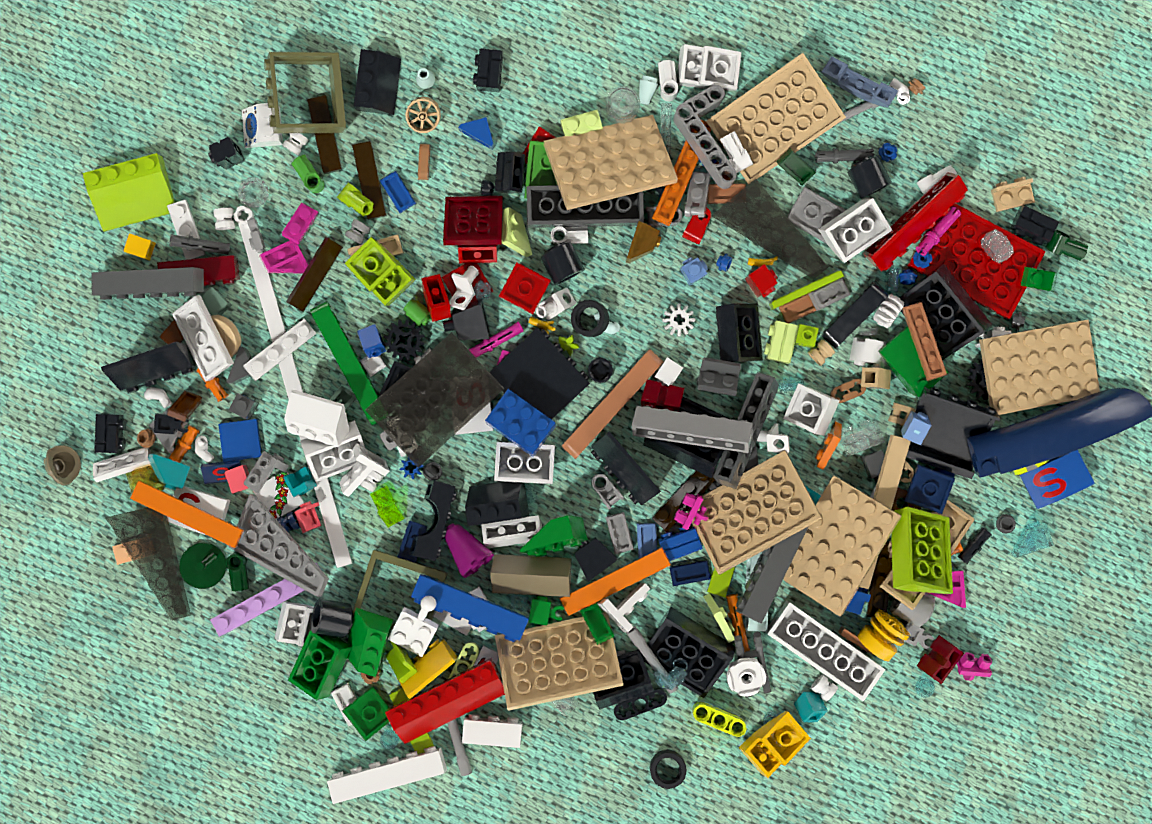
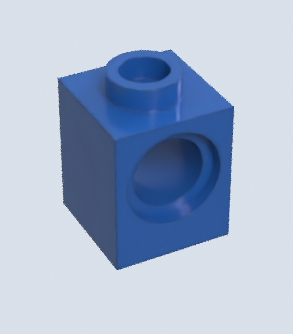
(371, 341)

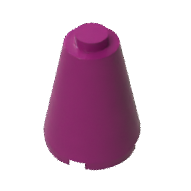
(466, 550)

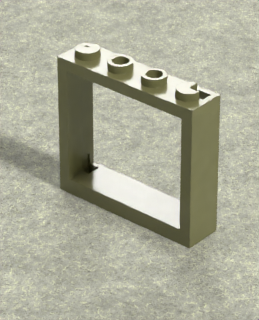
(306, 58)
(441, 575)

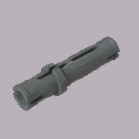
(843, 155)
(199, 244)

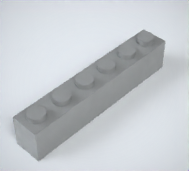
(692, 429)

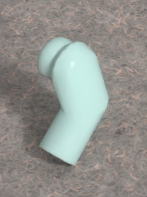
(612, 328)

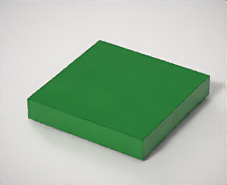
(367, 713)

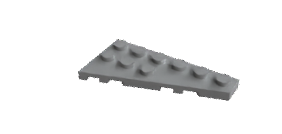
(275, 549)

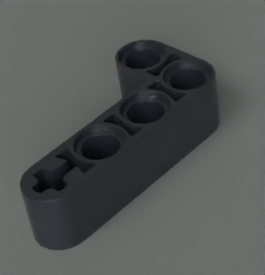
(855, 314)

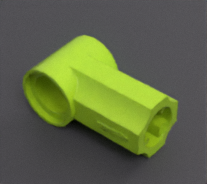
(353, 198)

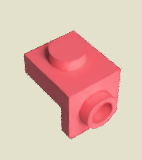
(307, 516)

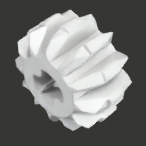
(888, 311)
(673, 324)

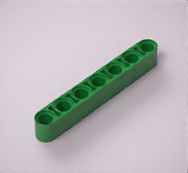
(345, 356)

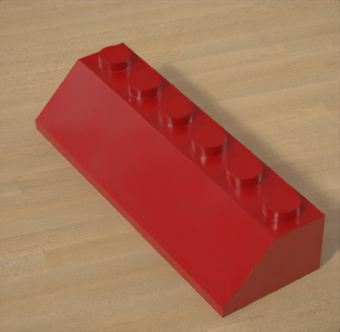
(916, 220)
(446, 701)

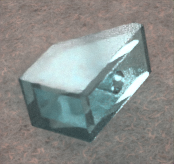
(1032, 539)

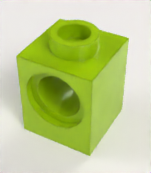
(806, 336)

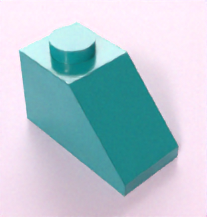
(169, 471)

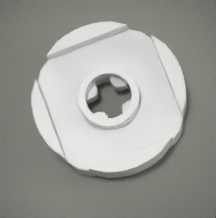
(746, 666)

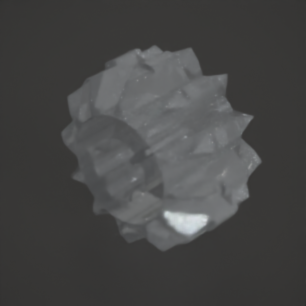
(997, 246)

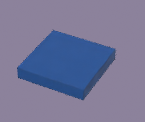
(240, 440)

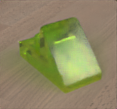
(387, 506)

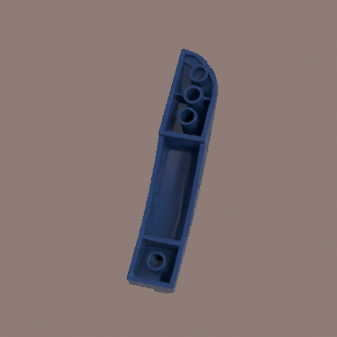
(1058, 431)

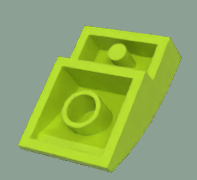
(380, 271)

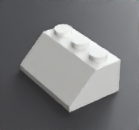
(855, 229)
(316, 418)
(331, 460)
(516, 465)

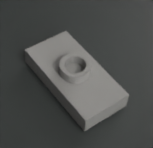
(829, 294)
(619, 533)

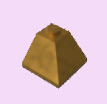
(643, 242)

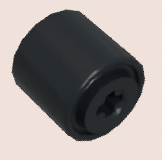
(869, 176)
(562, 262)
(331, 618)

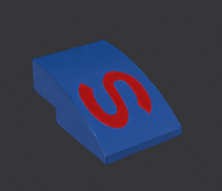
(1057, 479)

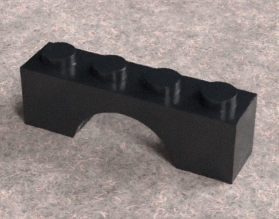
(439, 496)

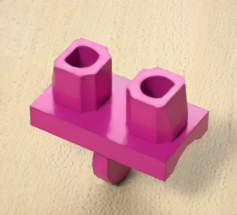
(694, 503)
(971, 666)

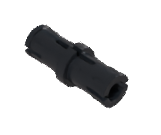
(974, 545)

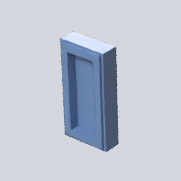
(646, 539)

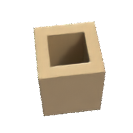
(876, 378)

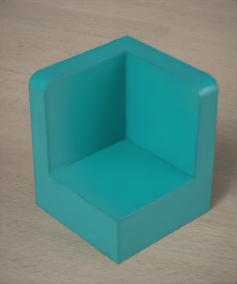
(300, 482)
(810, 707)

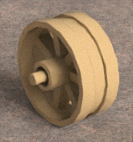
(423, 115)

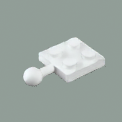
(413, 629)

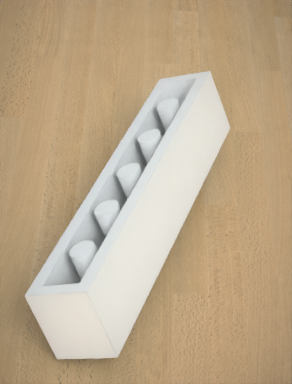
(386, 775)

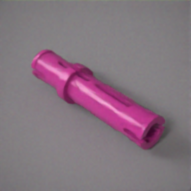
(933, 237)
(515, 328)

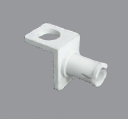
(464, 287)
(555, 304)
(772, 437)

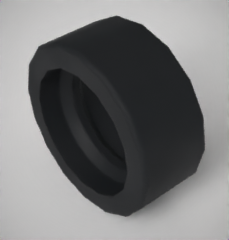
(576, 316)
(668, 784)

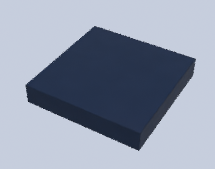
(929, 489)

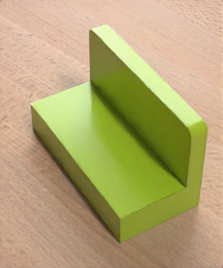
(401, 663)

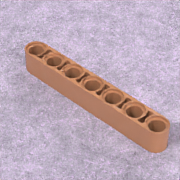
(612, 404)

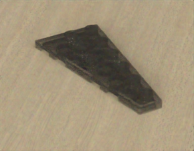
(765, 224)
(152, 550)

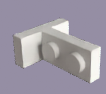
(362, 468)
(624, 607)

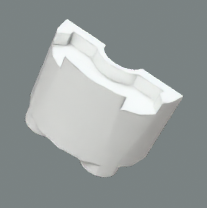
(867, 352)

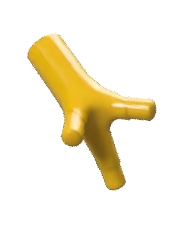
(759, 262)
(542, 324)

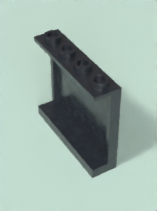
(541, 374)
(952, 424)

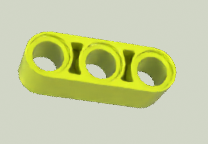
(725, 725)

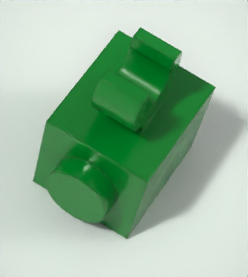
(541, 611)

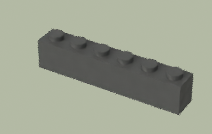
(147, 282)
(768, 577)

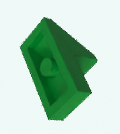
(1039, 279)

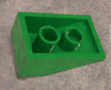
(905, 363)

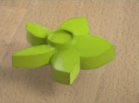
(566, 344)

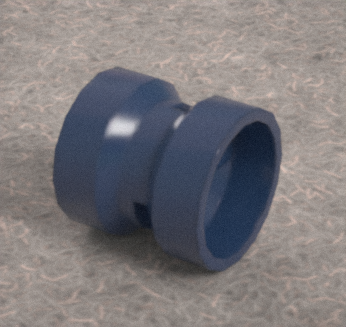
(289, 522)

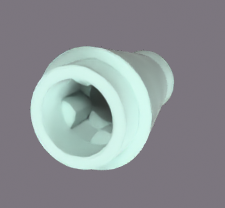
(426, 82)
(647, 88)

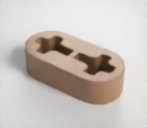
(424, 162)
(846, 386)

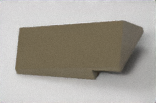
(531, 575)

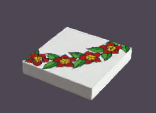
(277, 496)

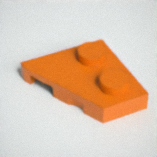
(831, 442)

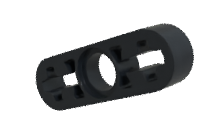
(656, 704)

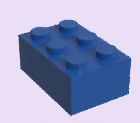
(520, 423)

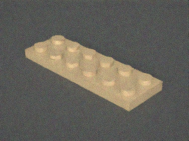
(959, 524)

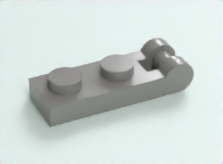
(697, 194)

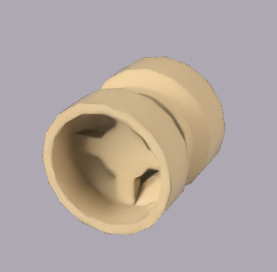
(821, 352)

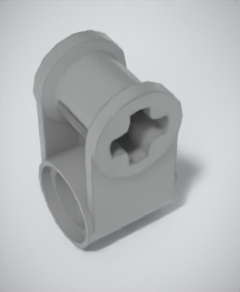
(655, 224)
(607, 491)

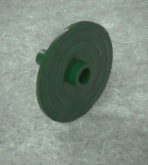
(202, 565)

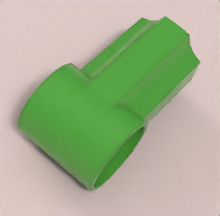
(307, 173)

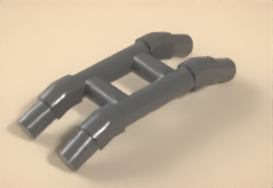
(758, 652)

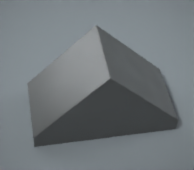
(237, 371)

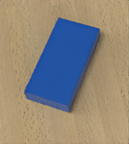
(397, 192)

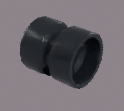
(600, 370)

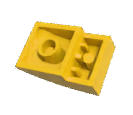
(774, 743)

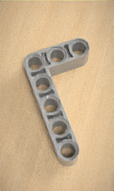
(703, 136)

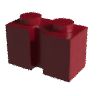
(662, 397)
(940, 660)

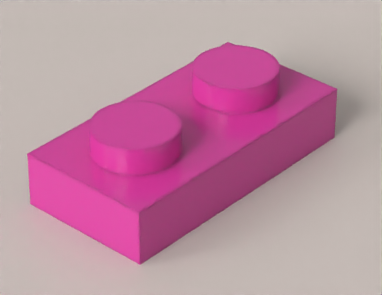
(299, 223)

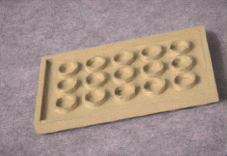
(779, 115)
(610, 162)
(1039, 367)
(758, 514)
(840, 545)
(556, 663)

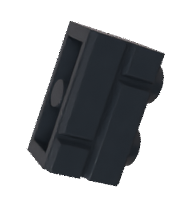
(489, 70)
(225, 153)
(509, 172)
(1034, 225)
(109, 433)

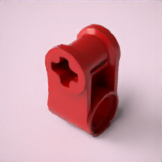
(696, 228)

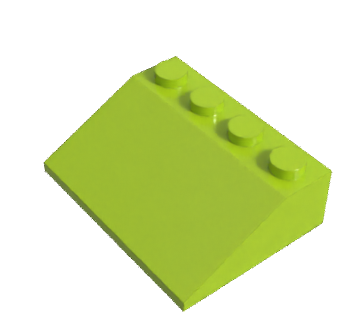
(129, 191)
(922, 552)

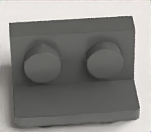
(718, 376)

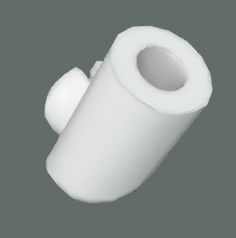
(903, 94)
(158, 394)
(201, 449)

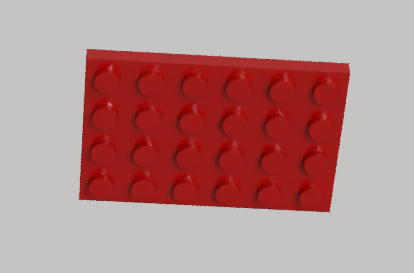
(986, 281)

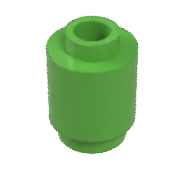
(417, 312)

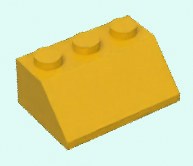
(429, 666)

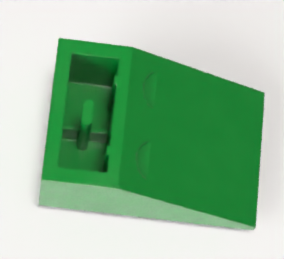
(555, 535)

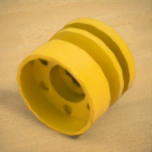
(883, 634)

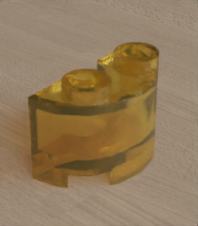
(145, 475)

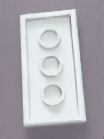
(202, 338)

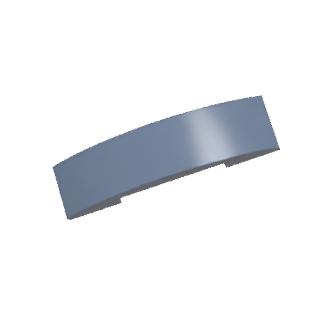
(857, 84)

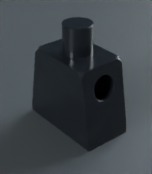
(469, 323)
(594, 558)

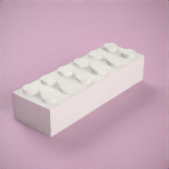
(824, 650)

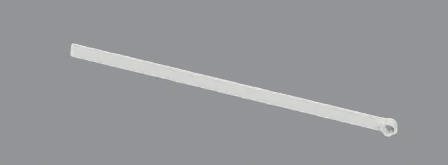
(292, 382)

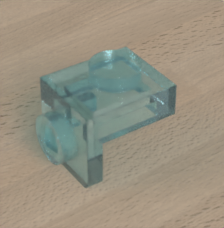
(673, 679)

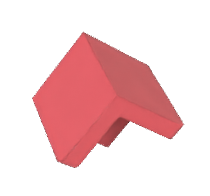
(236, 478)

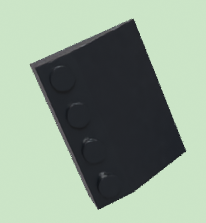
(949, 309)
(150, 367)
(693, 456)
(625, 469)
(692, 647)

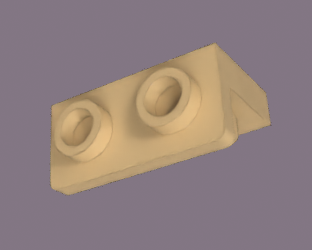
(1013, 195)

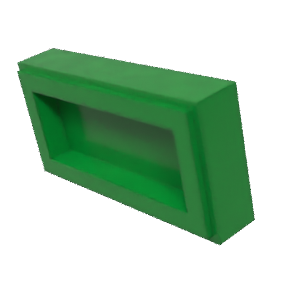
(597, 623)

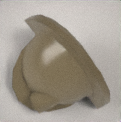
(62, 464)

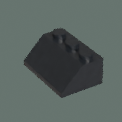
(377, 82)
(739, 332)
(496, 502)
(634, 678)

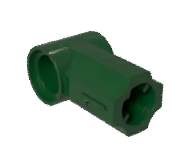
(1063, 244)
(238, 574)

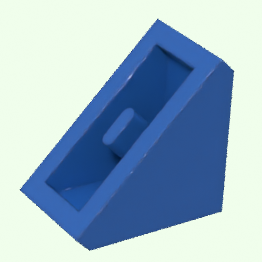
(478, 131)

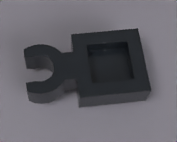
(166, 424)

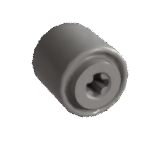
(917, 616)

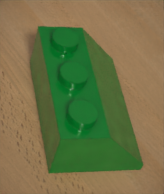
(368, 641)
(319, 665)

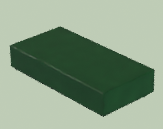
(796, 166)

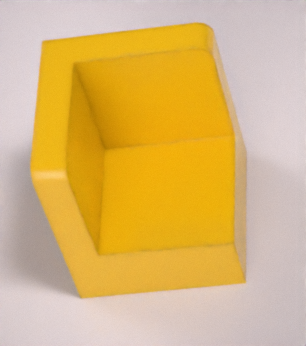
(139, 246)

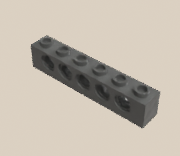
(754, 411)

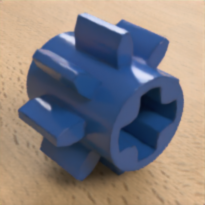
(408, 472)

